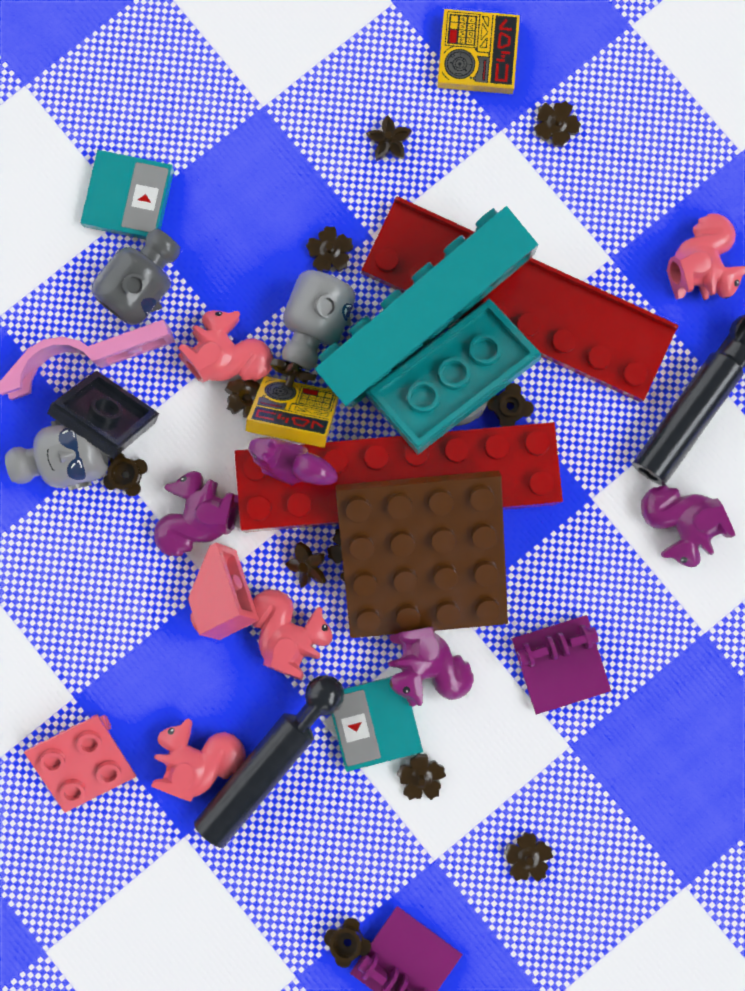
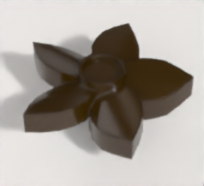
(390, 139)
(291, 371)
(307, 565)

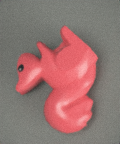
(699, 260)
(218, 357)
(283, 642)
(194, 770)

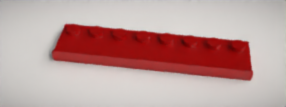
(553, 310)

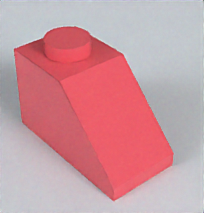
(221, 595)

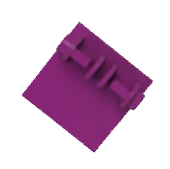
(561, 664)
(406, 957)

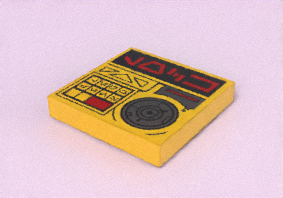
(478, 51)
(293, 413)

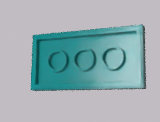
(453, 376)

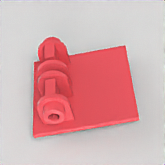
(80, 762)

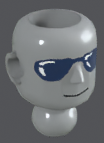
(316, 316)
(59, 458)

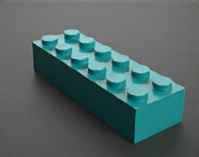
(428, 307)

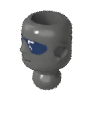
(135, 279)

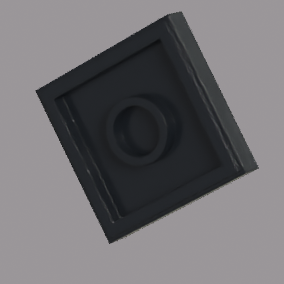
(103, 414)

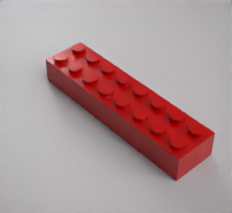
(521, 453)

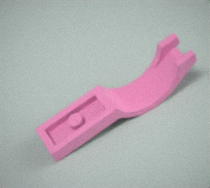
(105, 353)

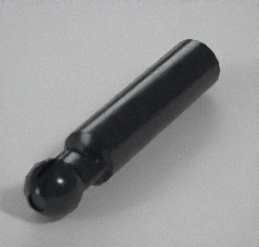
(694, 408)
(267, 763)

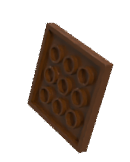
(423, 553)

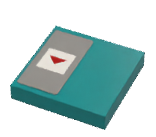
(126, 195)
(375, 725)

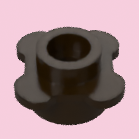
(511, 395)
(114, 474)
(346, 954)

